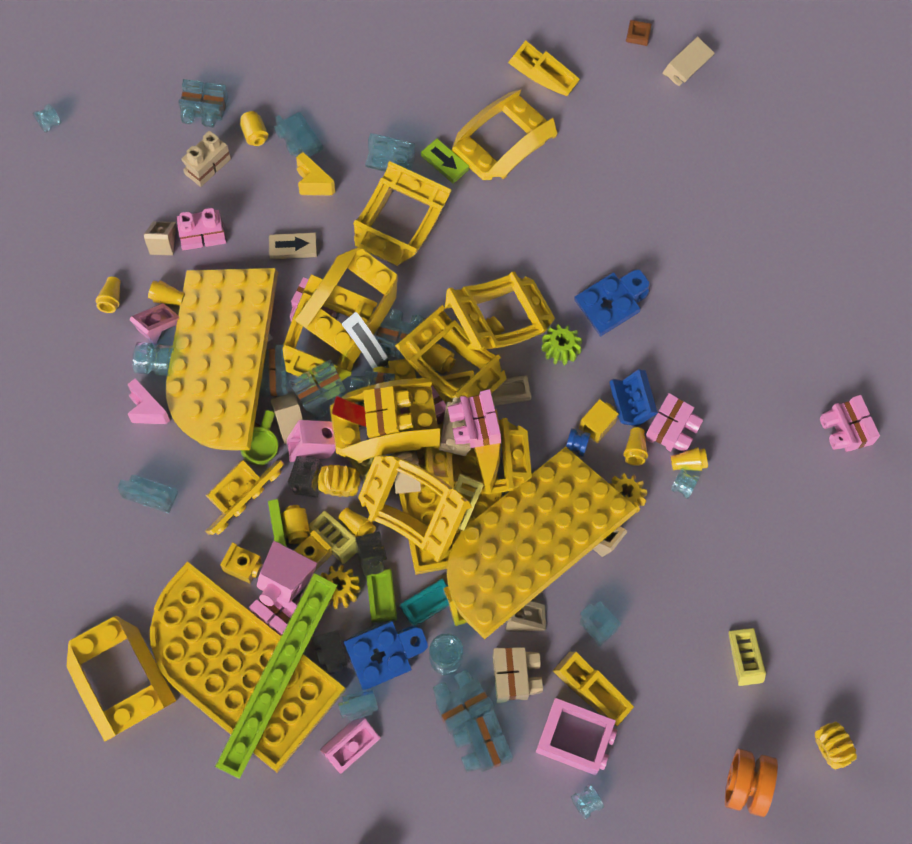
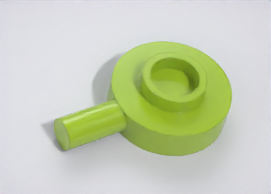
(263, 444)

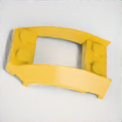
(524, 115)
(413, 186)
(341, 301)
(465, 306)
(326, 326)
(439, 326)
(425, 433)
(515, 461)
(445, 521)
(136, 706)

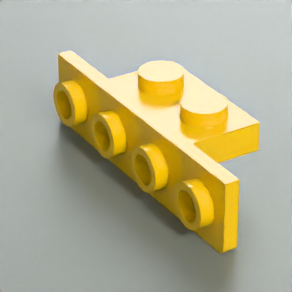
(235, 490)

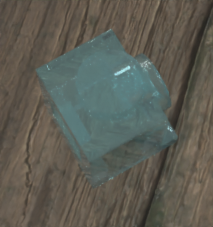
(609, 622)

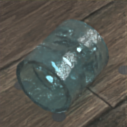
(149, 359)
(446, 654)

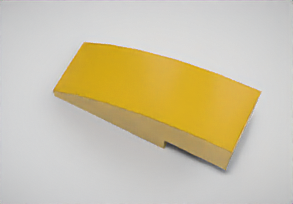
(543, 69)
(488, 461)
(593, 687)

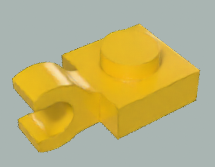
(401, 369)

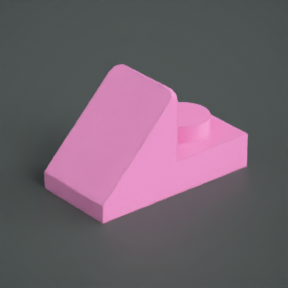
(154, 321)
(147, 409)

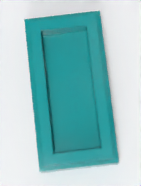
(425, 603)

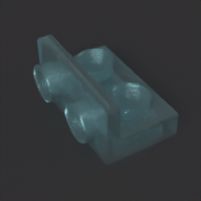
(298, 135)
(386, 149)
(148, 493)

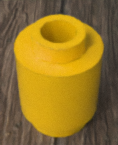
(253, 128)
(439, 358)
(295, 524)

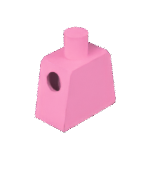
(311, 439)
(284, 574)

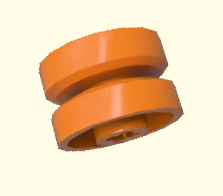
(751, 782)

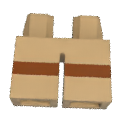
(205, 158)
(511, 674)

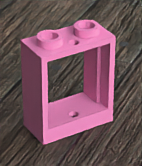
(570, 759)

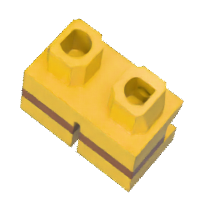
(383, 411)

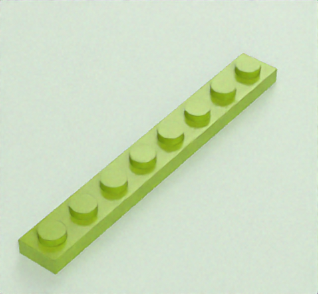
(275, 676)

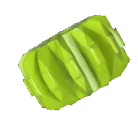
(564, 336)

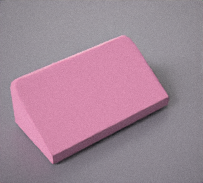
(350, 744)

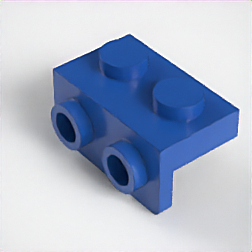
(633, 398)

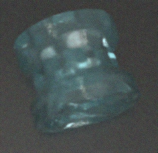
(47, 118)
(684, 483)
(587, 801)

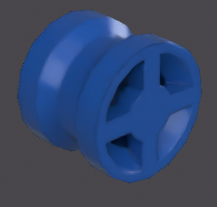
(578, 442)

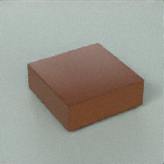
(638, 32)

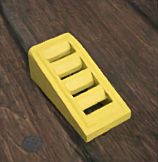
(474, 483)
(345, 547)
(751, 672)

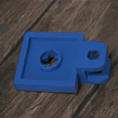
(624, 297)
(396, 650)

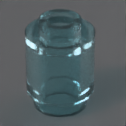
(358, 705)

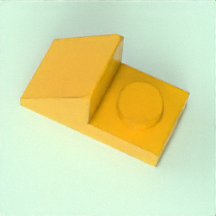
(314, 179)

